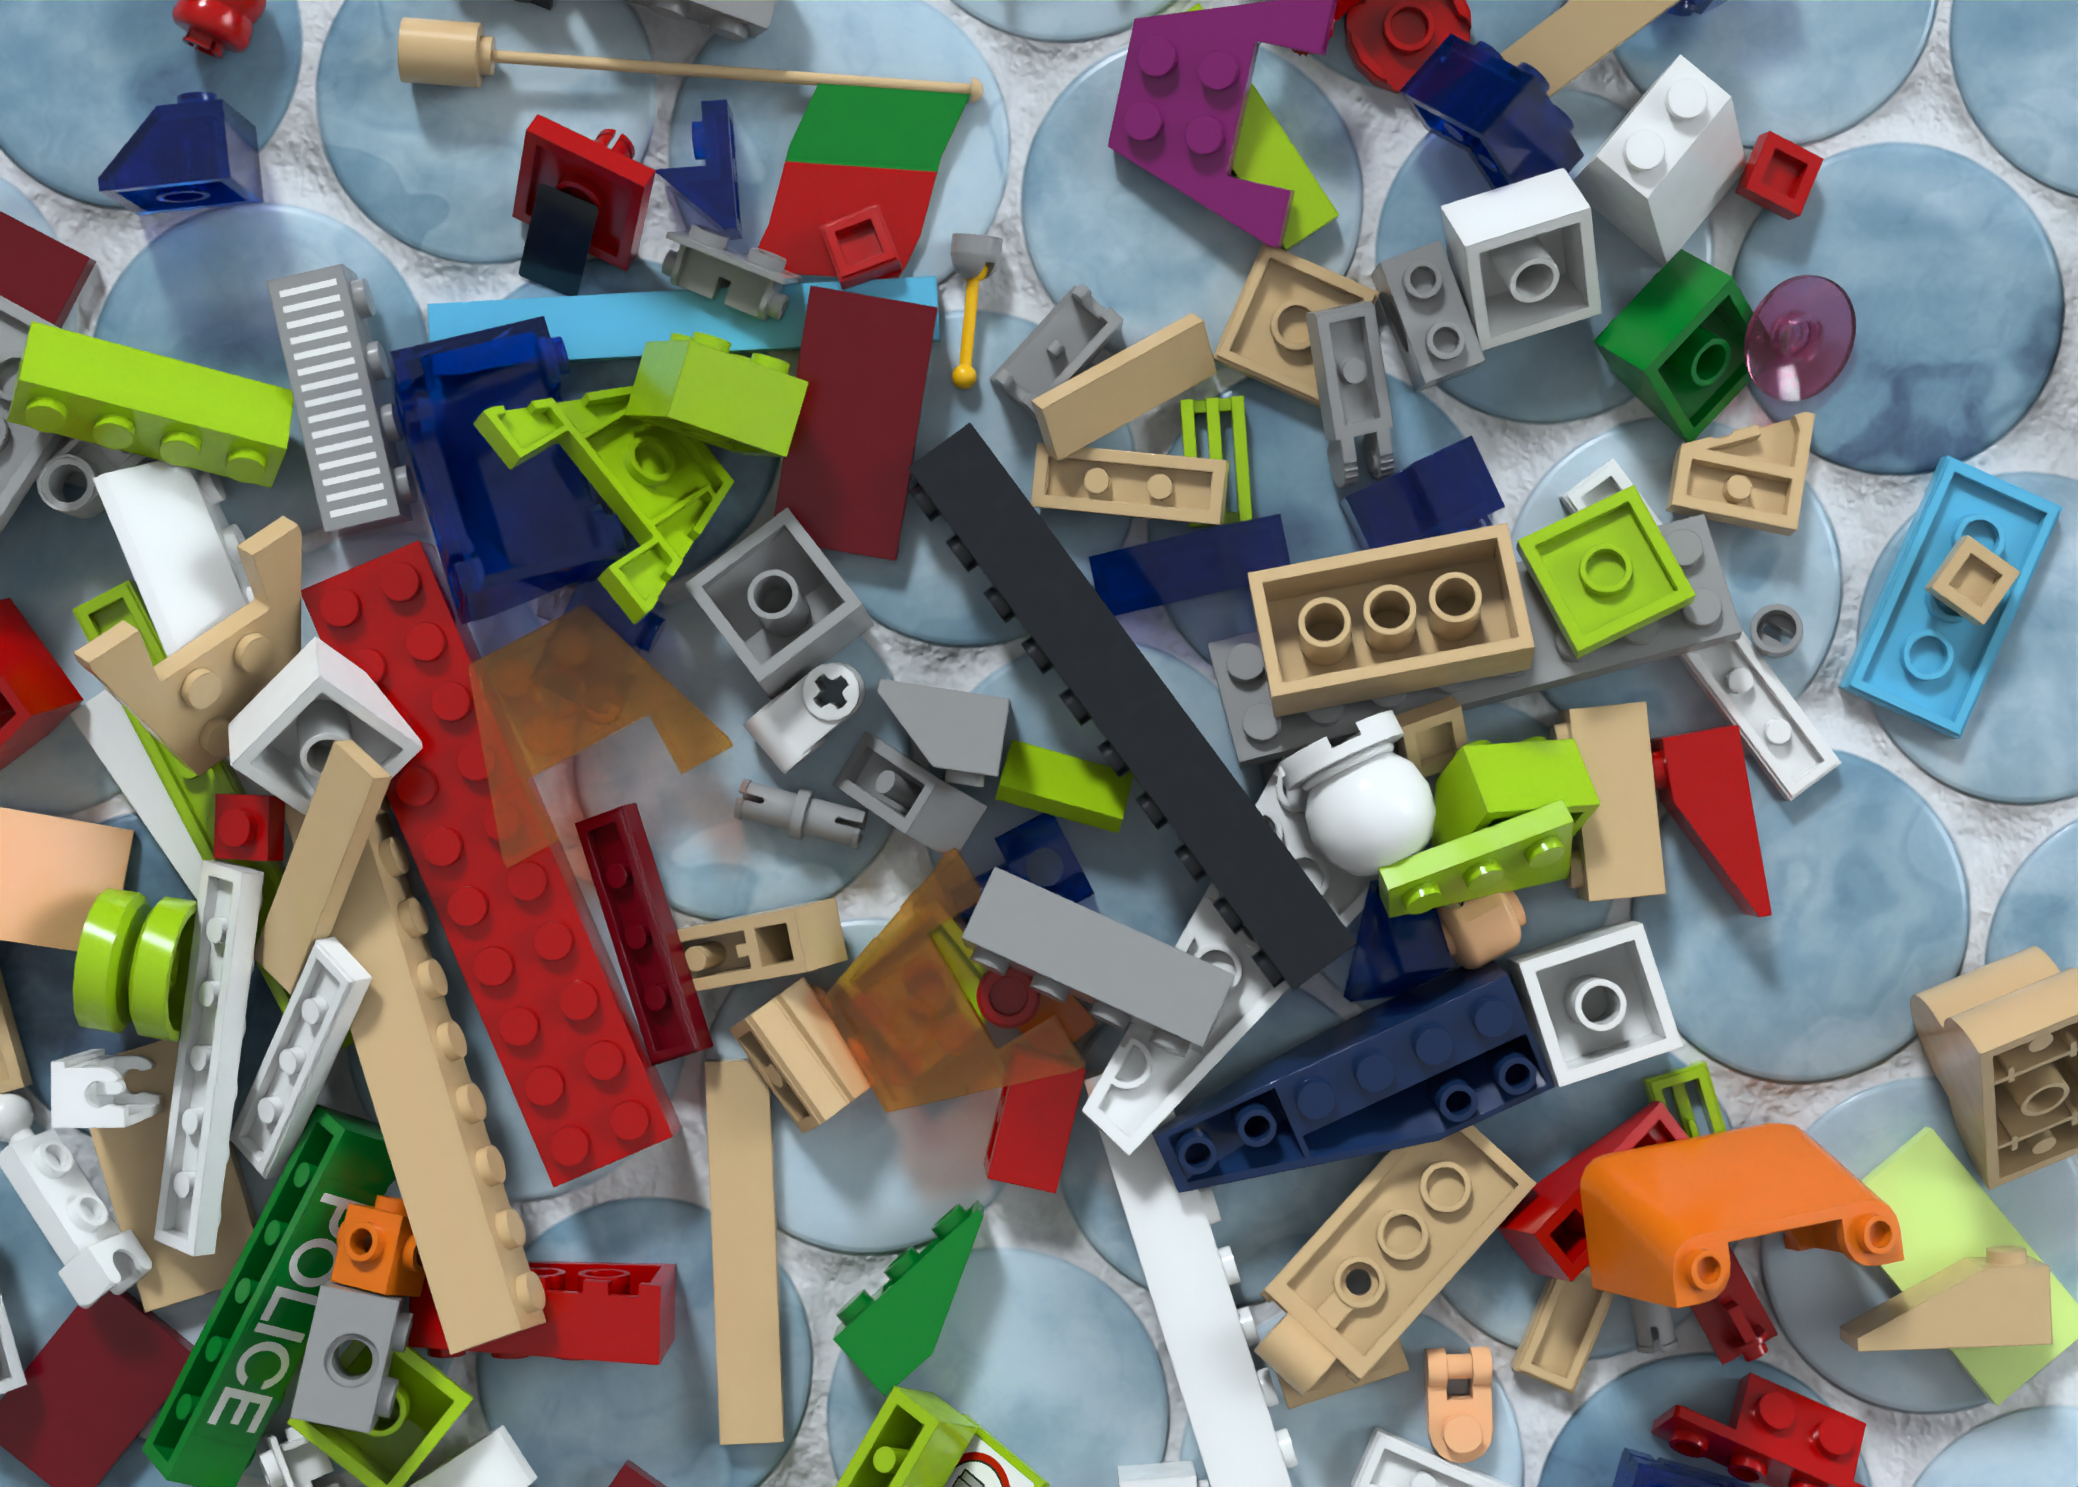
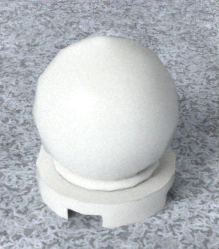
(1363, 798)

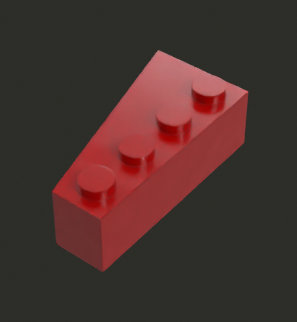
(589, 1313)

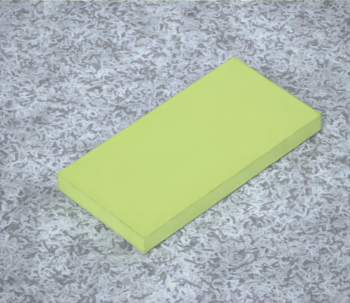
(1949, 1219)

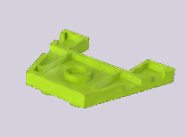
(647, 475)

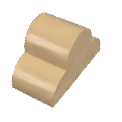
(2007, 1061)

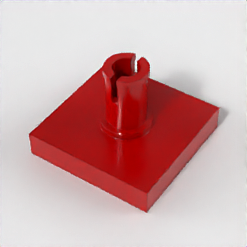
(593, 174)

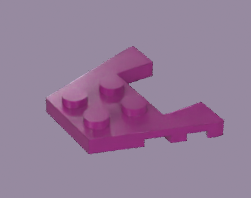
(1189, 95)

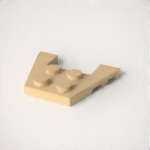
(214, 677)

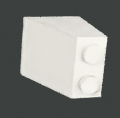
(1666, 161)

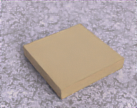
(1269, 325)

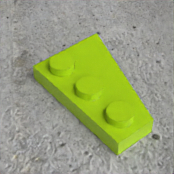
(1489, 861)

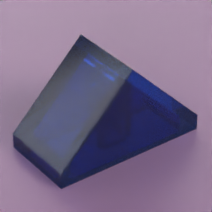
(1394, 951)

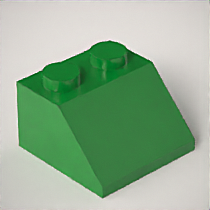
(1682, 344)

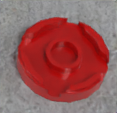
(1397, 36)

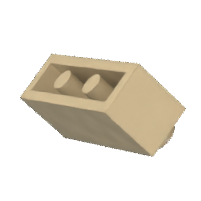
(1620, 843)

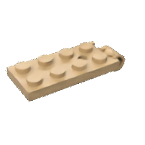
(1405, 1228)

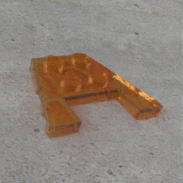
(557, 698)
(914, 1020)

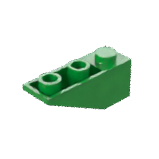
(903, 1319)

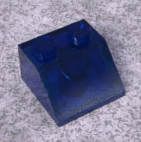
(187, 159)

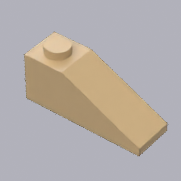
(764, 944)
(1966, 1305)

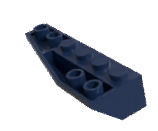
(1367, 1085)

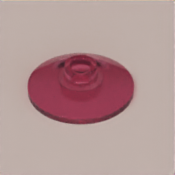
(1818, 343)

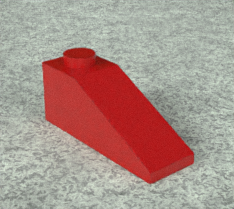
(1709, 797)
(1549, 1220)

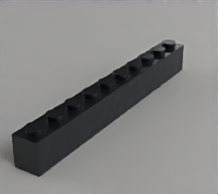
(1131, 708)

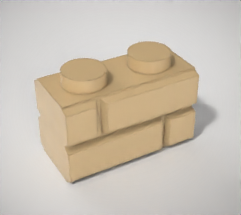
(801, 1055)

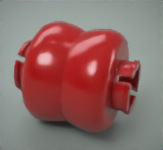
(218, 24)

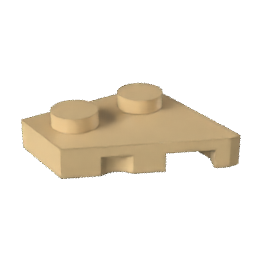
(1745, 477)

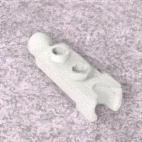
(67, 1208)

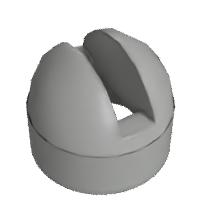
(1783, 620)

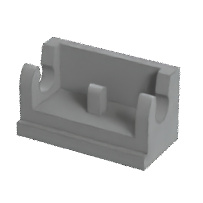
(1057, 348)

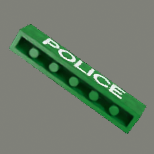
(267, 1305)

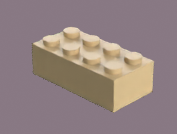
(1391, 620)

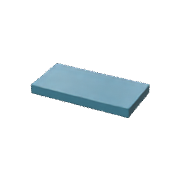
(1914, 648)

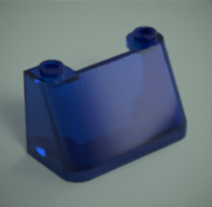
(497, 528)

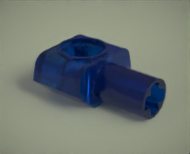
(1023, 840)

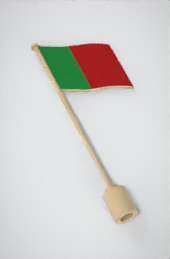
(853, 149)

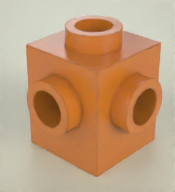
(378, 1250)

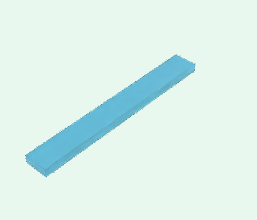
(621, 323)

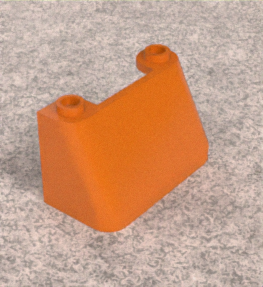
(1668, 1209)

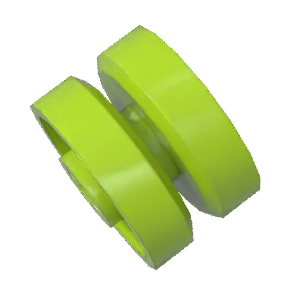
(134, 964)

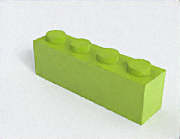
(151, 405)
(910, 1443)

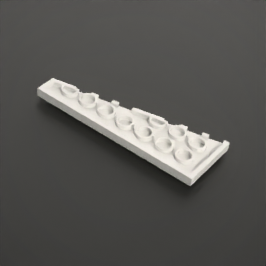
(1148, 1082)

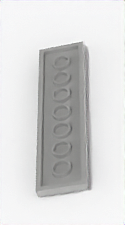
(1700, 625)

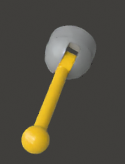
(974, 259)

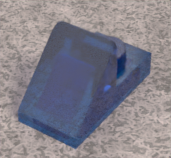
(714, 187)

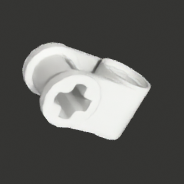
(93, 461)
(798, 719)

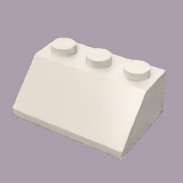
(177, 547)

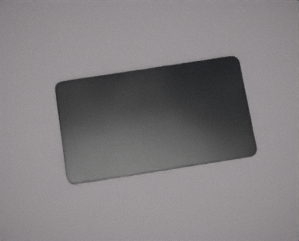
(558, 240)

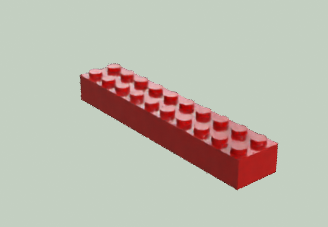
(514, 930)

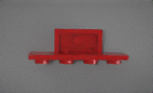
(1771, 1437)

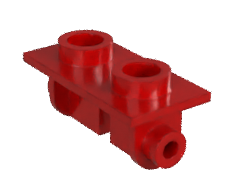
(1735, 1319)

